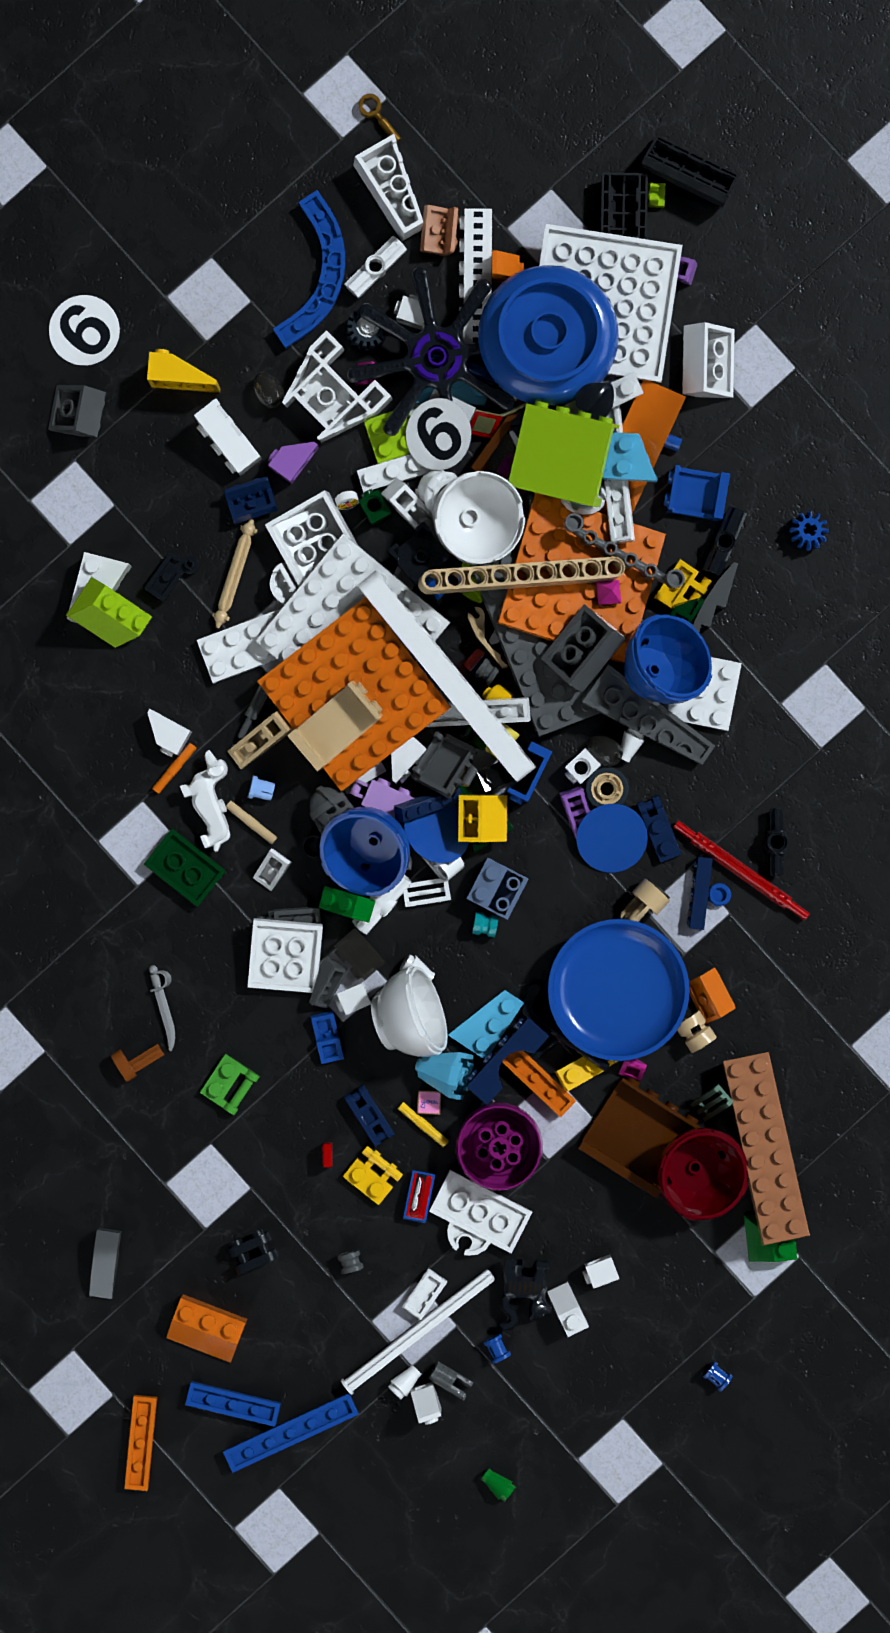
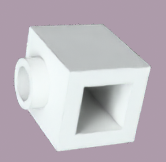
(409, 312)

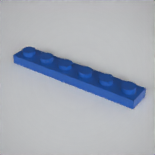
(290, 1432)

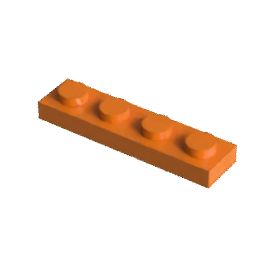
(539, 1081)
(140, 1442)

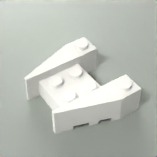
(328, 395)

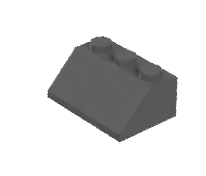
(583, 648)

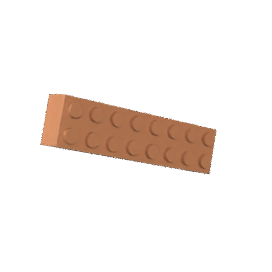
(766, 1148)

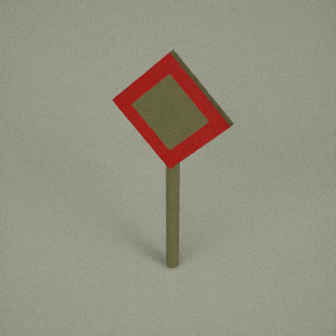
(486, 423)

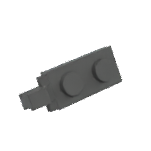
(301, 914)

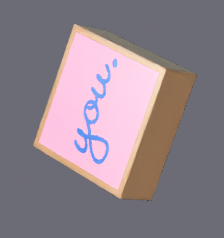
(429, 1102)

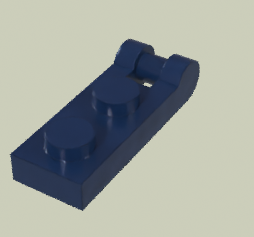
(659, 829)

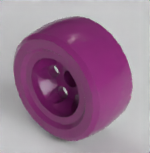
(488, 1119)

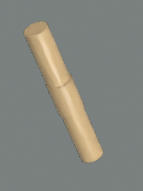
(251, 822)

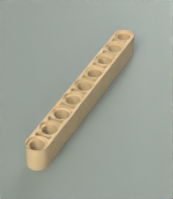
(532, 572)

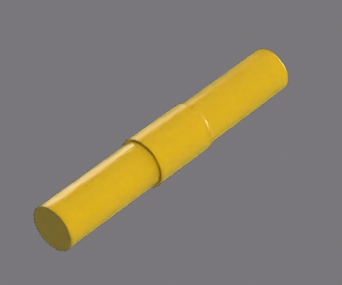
(423, 1124)

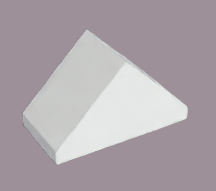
(272, 869)

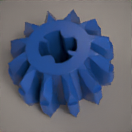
(807, 538)

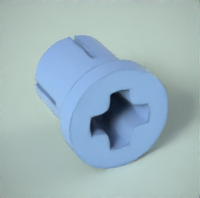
(261, 789)

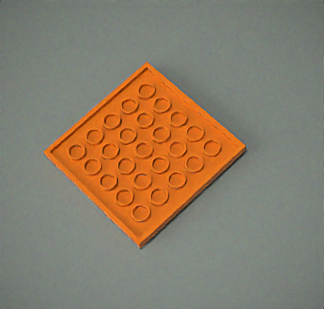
(549, 609)
(369, 652)

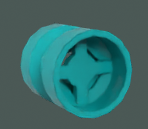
(485, 924)

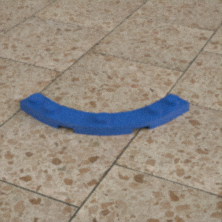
(331, 276)

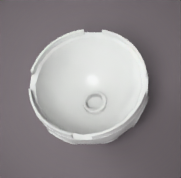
(478, 517)

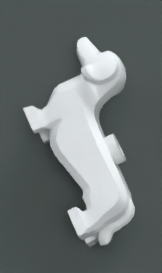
(206, 801)

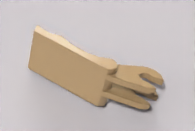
(478, 627)

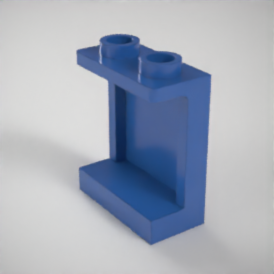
(697, 493)

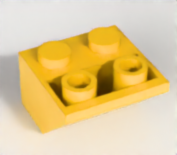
(482, 818)

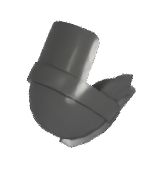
(327, 804)

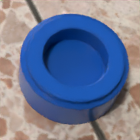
(719, 894)

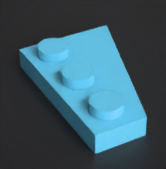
(485, 1027)

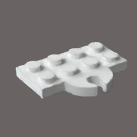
(479, 1215)

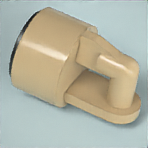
(647, 897)

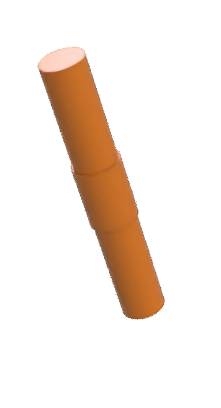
(174, 768)

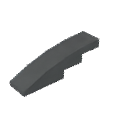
(715, 599)

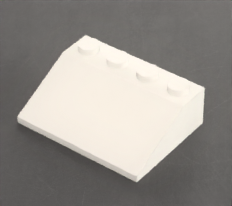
(308, 534)

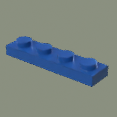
(233, 1403)

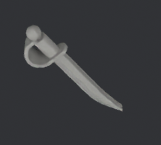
(162, 1002)

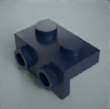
(250, 500)

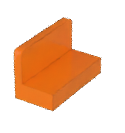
(710, 995)

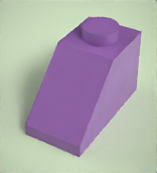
(291, 459)

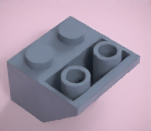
(497, 888)

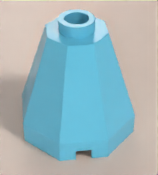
(446, 1072)

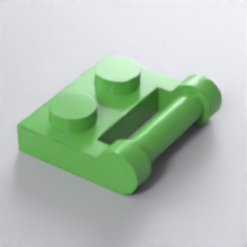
(222, 1081)

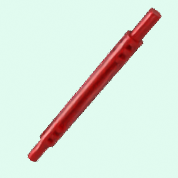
(741, 870)

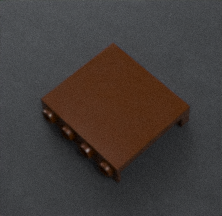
(634, 1132)

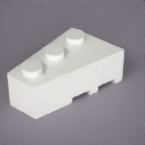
(227, 438)
(102, 569)

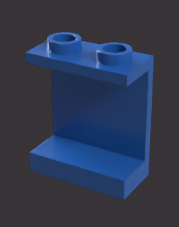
(541, 753)

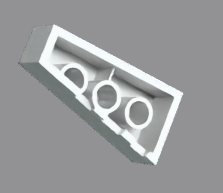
(387, 180)

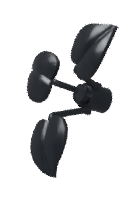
(591, 398)

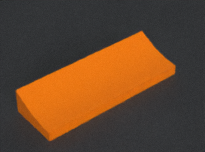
(652, 418)

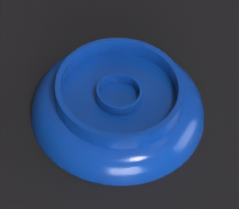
(548, 334)
(618, 989)

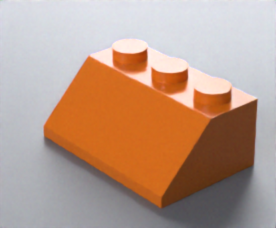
(206, 1328)

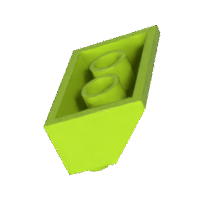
(108, 614)

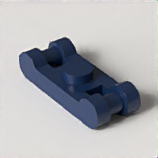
(369, 1115)

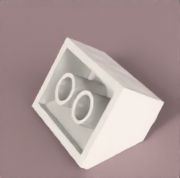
(708, 361)

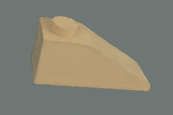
(260, 739)

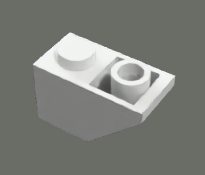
(404, 758)
(426, 1403)

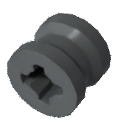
(487, 672)
(350, 1261)

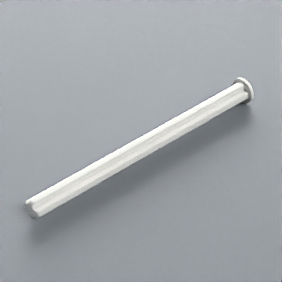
(418, 1331)

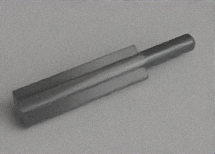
(253, 710)

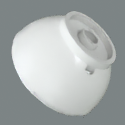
(410, 1014)

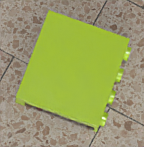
(562, 453)

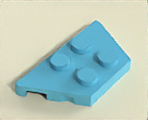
(628, 459)

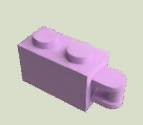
(381, 795)

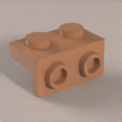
(439, 230)

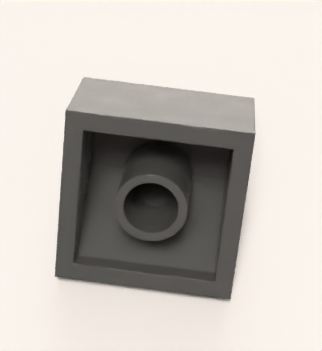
(77, 410)

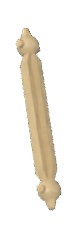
(234, 573)

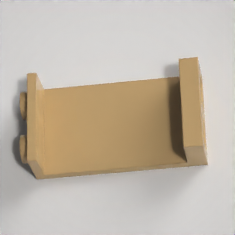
(336, 725)

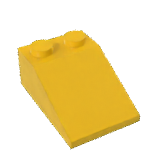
(171, 372)

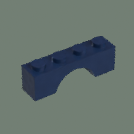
(527, 1038)

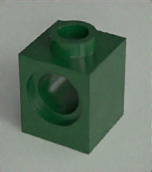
(378, 516)

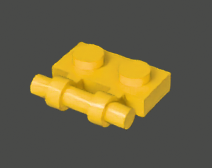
(674, 596)
(369, 1181)

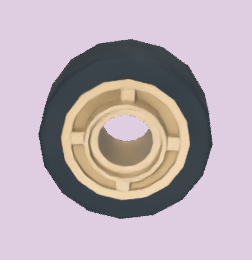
(606, 775)

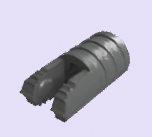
(446, 1377)

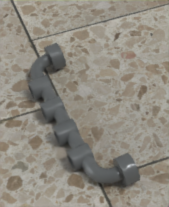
(573, 524)

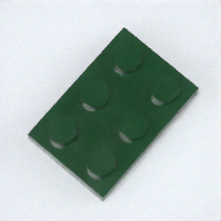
(185, 867)

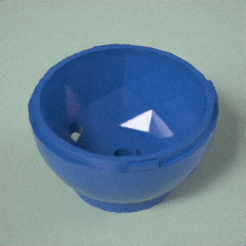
(672, 662)
(348, 844)

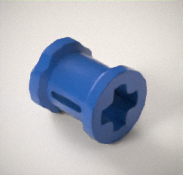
(496, 1348)
(717, 1376)

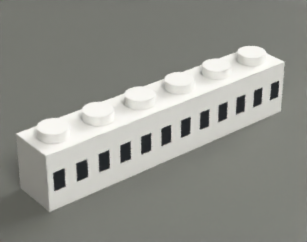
(476, 263)

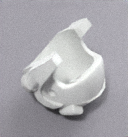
(431, 485)

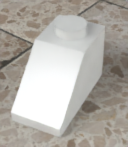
(168, 734)
(567, 1309)

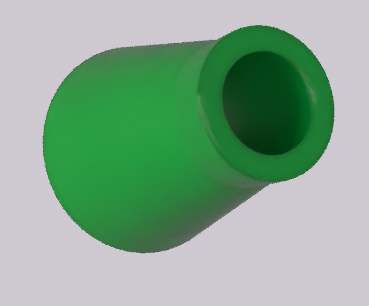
(499, 1485)

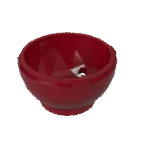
(714, 1184)

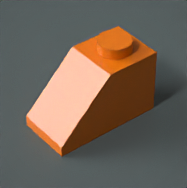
(505, 265)

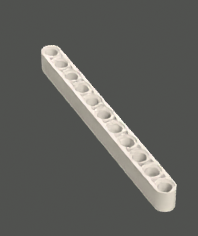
(446, 675)

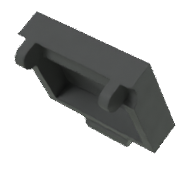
(445, 765)

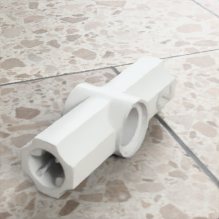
(386, 256)
(383, 905)

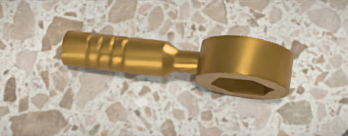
(385, 125)

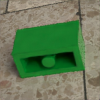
(346, 904)

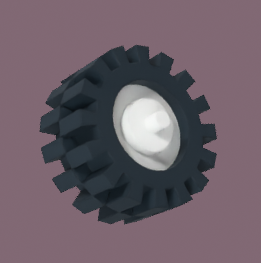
(364, 333)

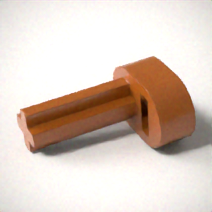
(130, 1068)

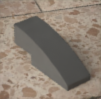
(105, 1263)

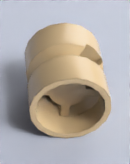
(699, 1038)

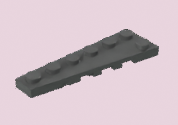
(615, 698)

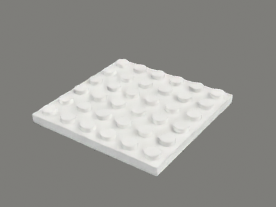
(638, 281)
(333, 591)

